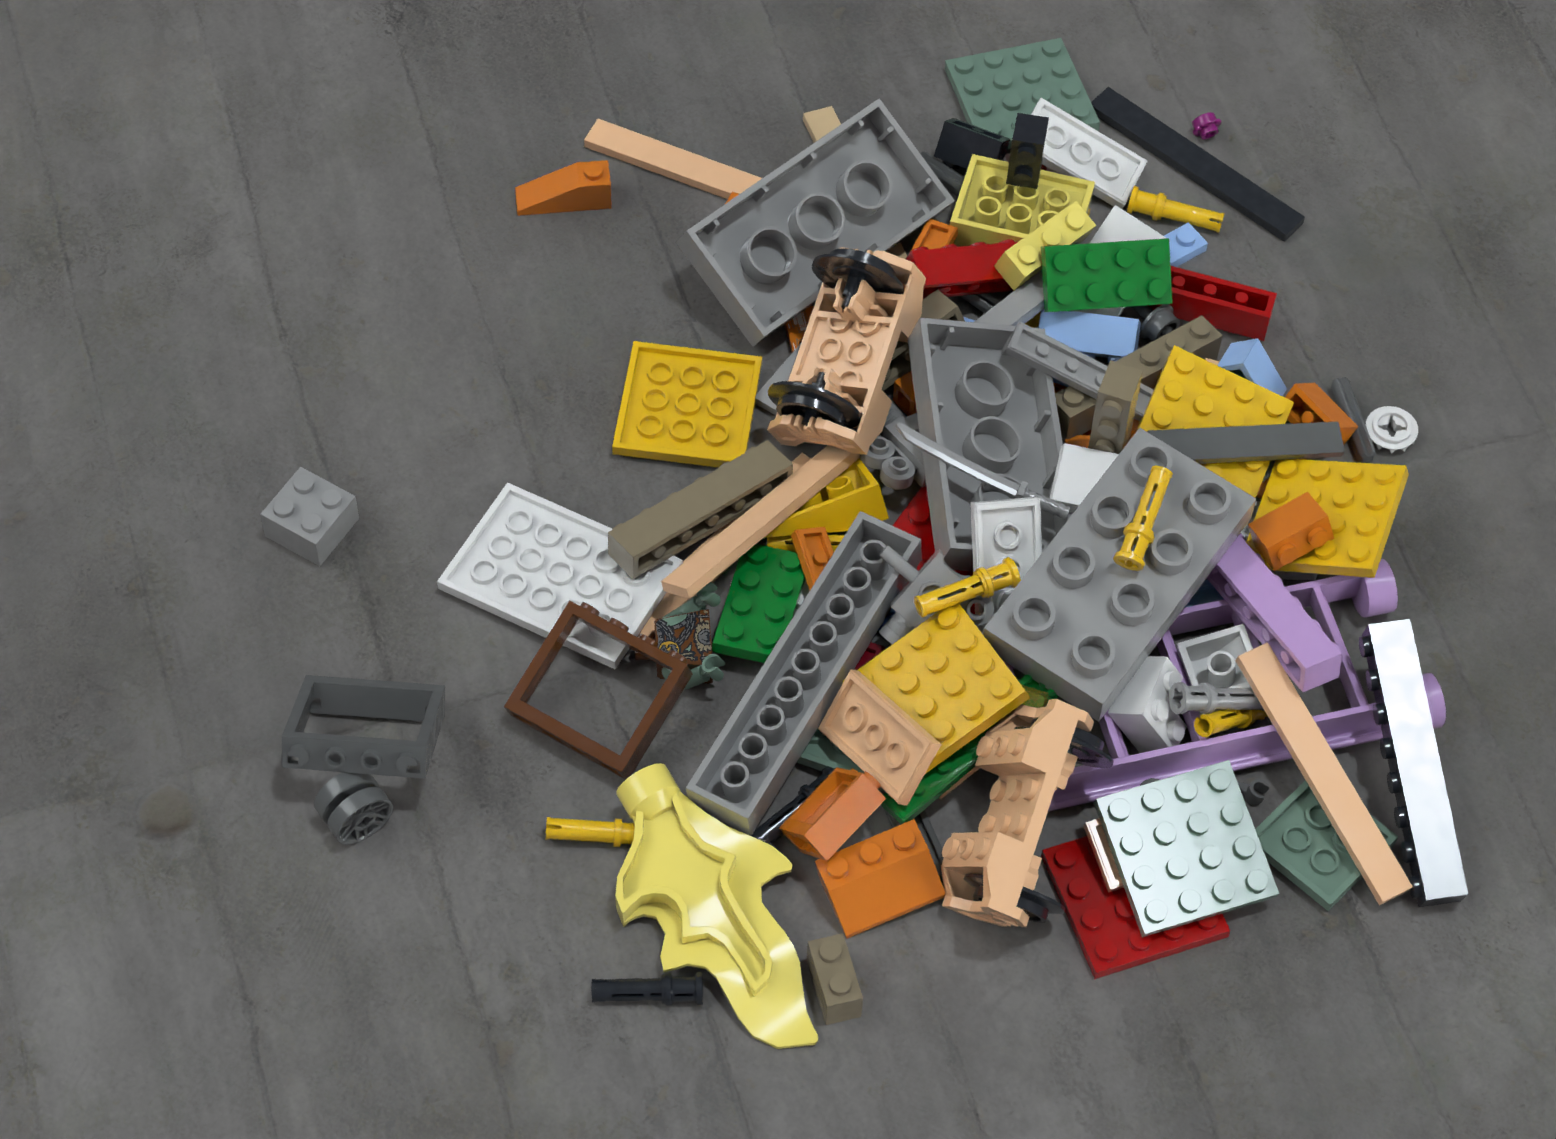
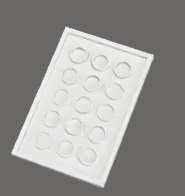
(538, 556)

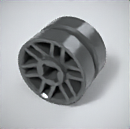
(353, 806)

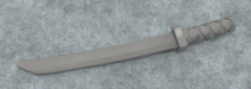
(979, 472)

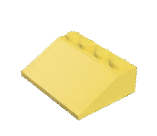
(998, 211)

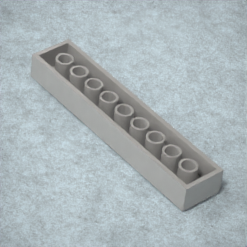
(802, 675)

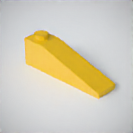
(838, 503)

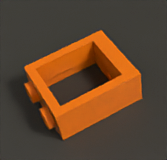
(833, 812)

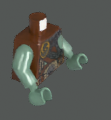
(689, 634)

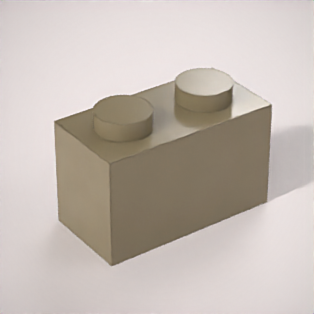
(834, 979)

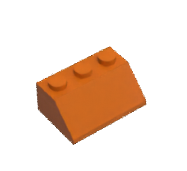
(880, 878)

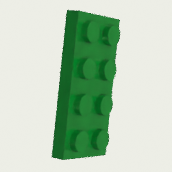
(1106, 275)
(759, 603)

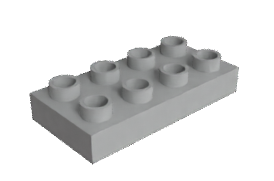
(847, 190)
(987, 412)
(1090, 622)

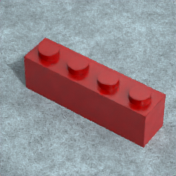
(962, 268)
(1221, 302)

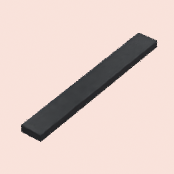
(1197, 164)

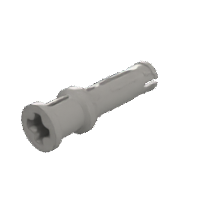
(1207, 698)

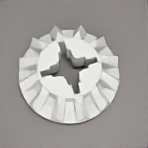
(1402, 423)

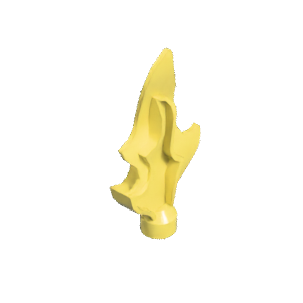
(708, 901)

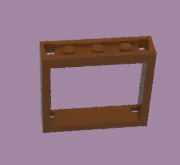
(623, 764)

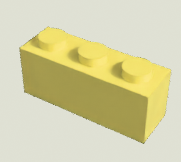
(1024, 258)

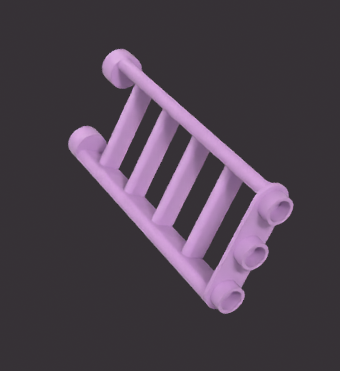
(1261, 744)

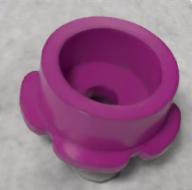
(1206, 125)

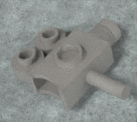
(895, 456)
(930, 577)

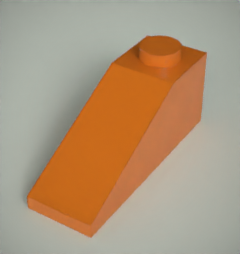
(569, 189)

